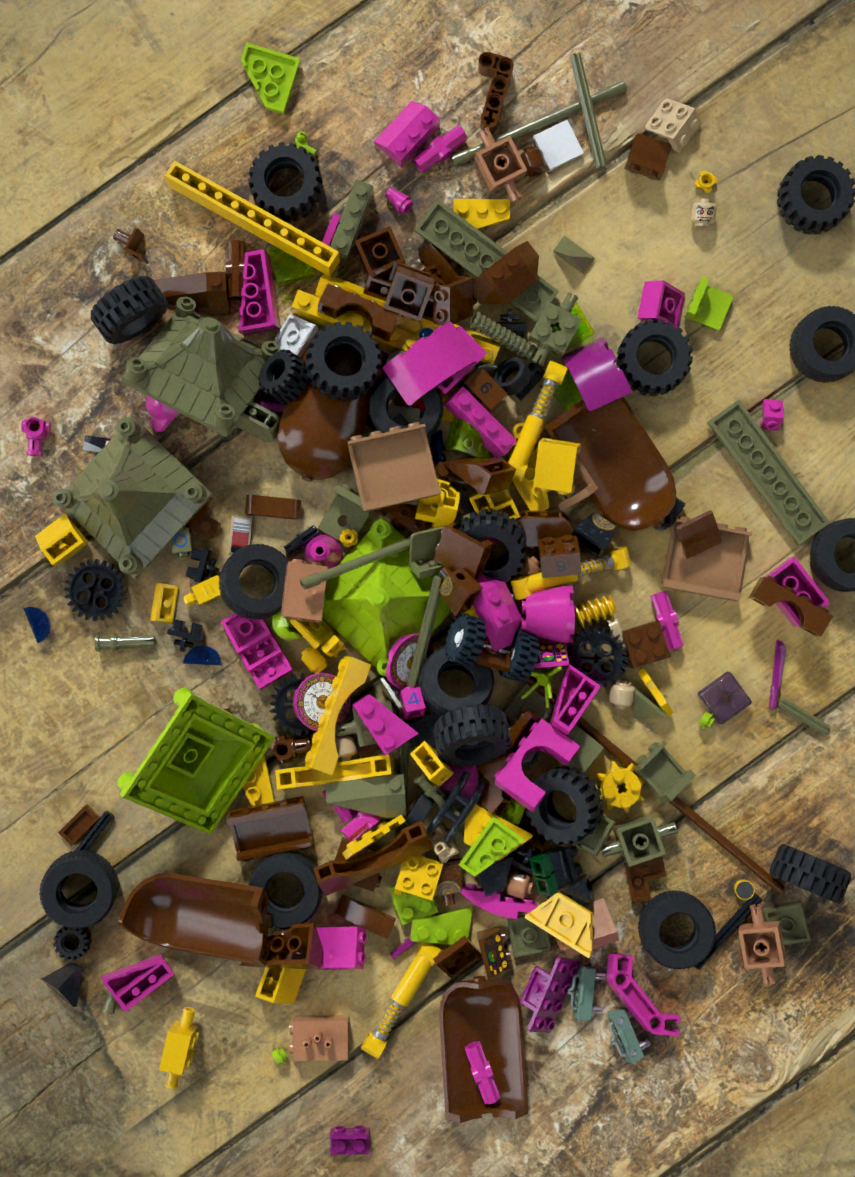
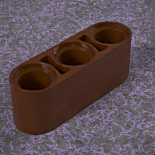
(273, 507)

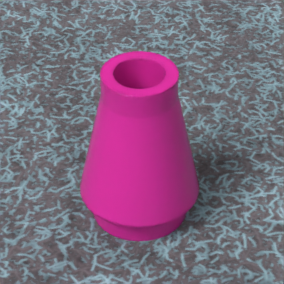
(399, 200)

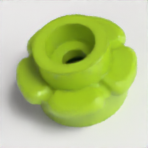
(706, 720)
(280, 1056)

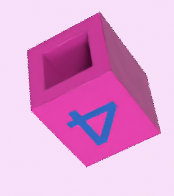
(412, 702)

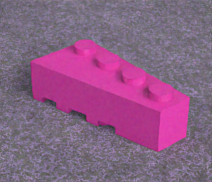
(259, 302)

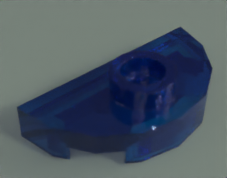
(39, 623)
(202, 655)

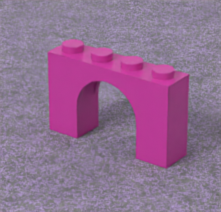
(542, 738)

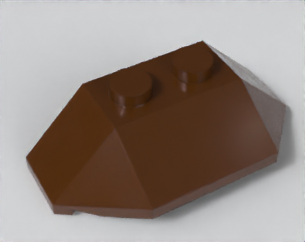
(507, 276)
(381, 279)

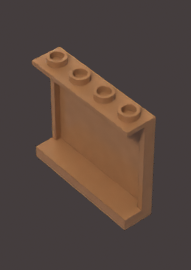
(393, 467)
(711, 572)

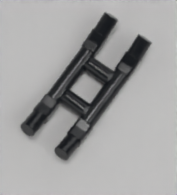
(454, 795)

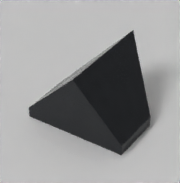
(495, 876)
(65, 983)

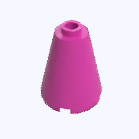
(332, 551)

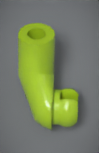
(301, 140)

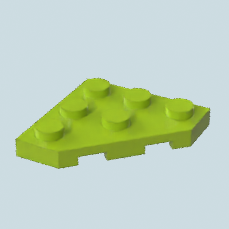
(271, 75)

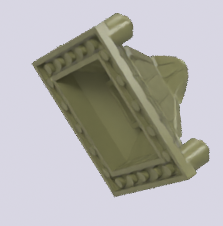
(200, 369)
(134, 497)

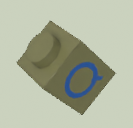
(183, 543)

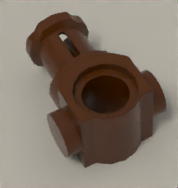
(445, 474)
(292, 746)

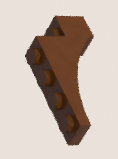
(493, 797)

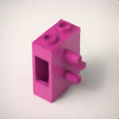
(342, 948)

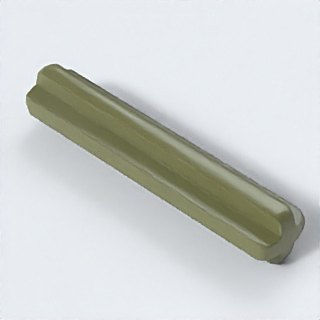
(804, 716)

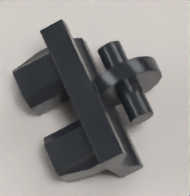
(518, 327)
(202, 556)
(177, 630)
(522, 861)

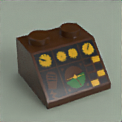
(493, 951)

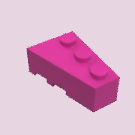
(383, 724)
(137, 980)

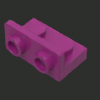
(349, 1140)

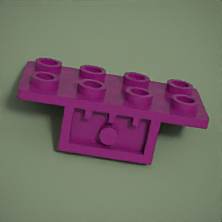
(547, 992)

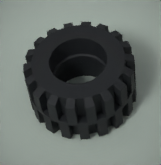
(283, 376)

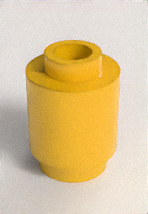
(313, 659)

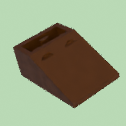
(483, 473)

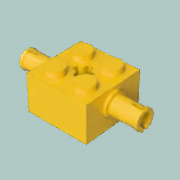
(178, 1047)

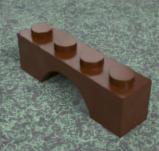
(338, 301)
(812, 618)

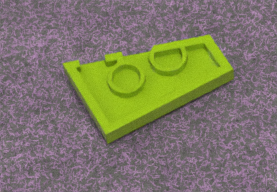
(490, 846)
(442, 928)

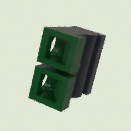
(556, 869)

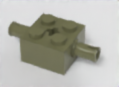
(552, 317)
(358, 728)
(650, 845)

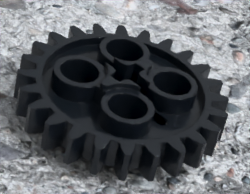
(79, 585)
(596, 639)
(293, 724)

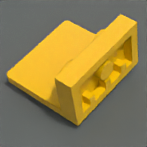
(418, 877)

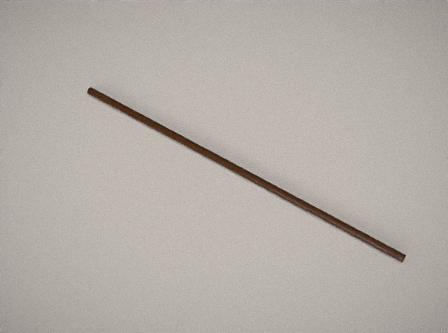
(676, 802)

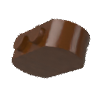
(543, 524)

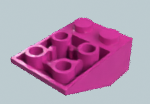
(477, 351)

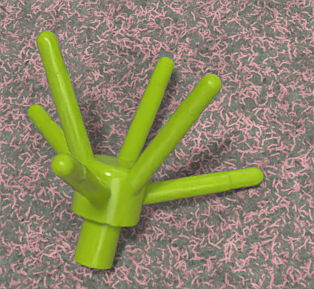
(543, 679)

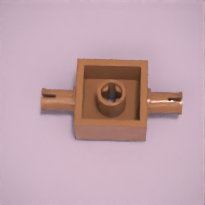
(504, 153)
(754, 953)

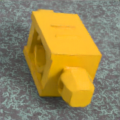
(204, 592)

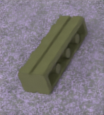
(352, 219)

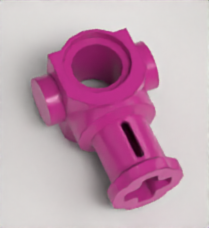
(35, 437)

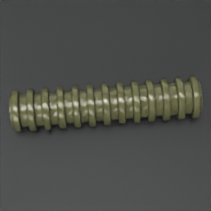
(503, 336)

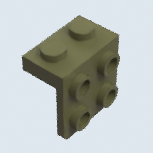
(423, 552)

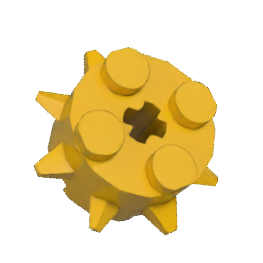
(631, 784)

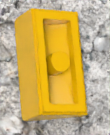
(164, 603)

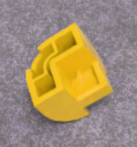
(497, 501)
(440, 508)

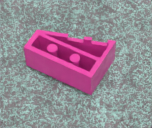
(572, 699)

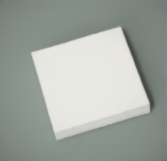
(558, 145)
(295, 335)

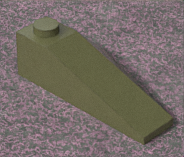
(373, 795)

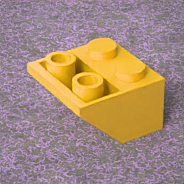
(61, 540)
(280, 985)

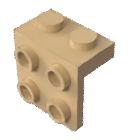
(674, 122)

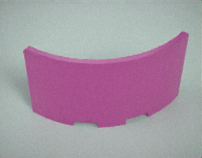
(429, 363)

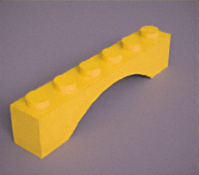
(323, 752)
(343, 771)

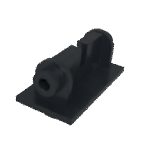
(536, 375)

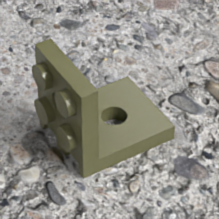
(346, 505)

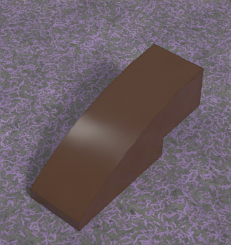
(365, 916)

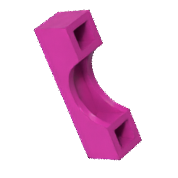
(467, 408)

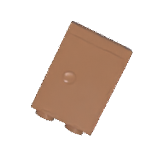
(300, 603)
(603, 928)
(320, 1038)

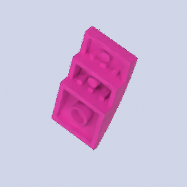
(257, 649)

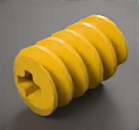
(595, 610)

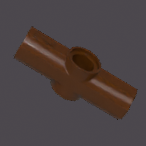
(235, 269)

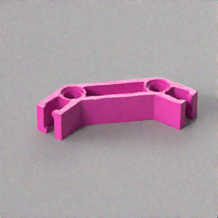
(635, 998)

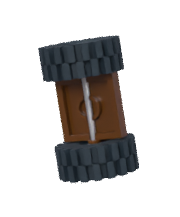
(470, 645)

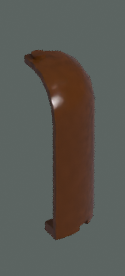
(317, 429)
(622, 461)
(200, 917)
(489, 1014)

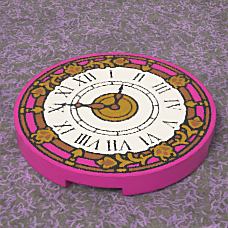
(401, 659)
(311, 698)

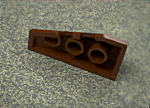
(206, 289)
(294, 948)

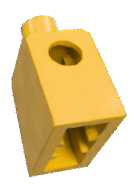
(435, 768)

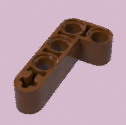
(494, 95)

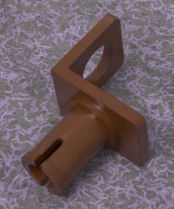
(131, 243)

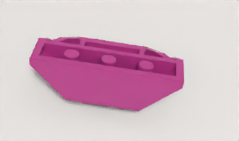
(497, 611)

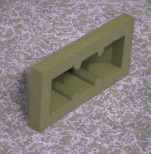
(573, 254)
(644, 707)

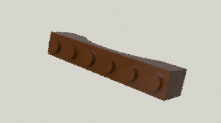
(340, 874)

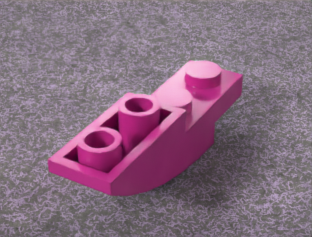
(505, 906)

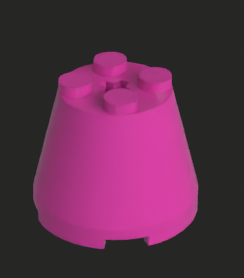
(550, 614)

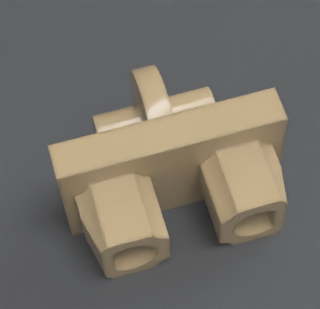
(441, 848)

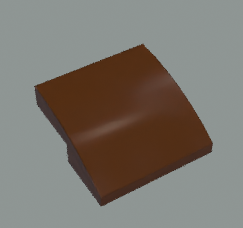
(698, 534)

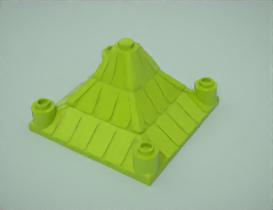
(379, 600)
(197, 763)

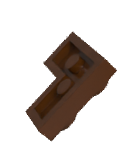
(203, 524)
(638, 877)

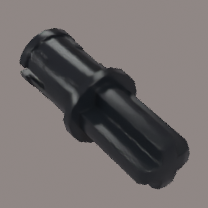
(301, 540)

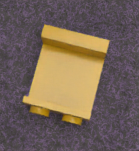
(556, 465)

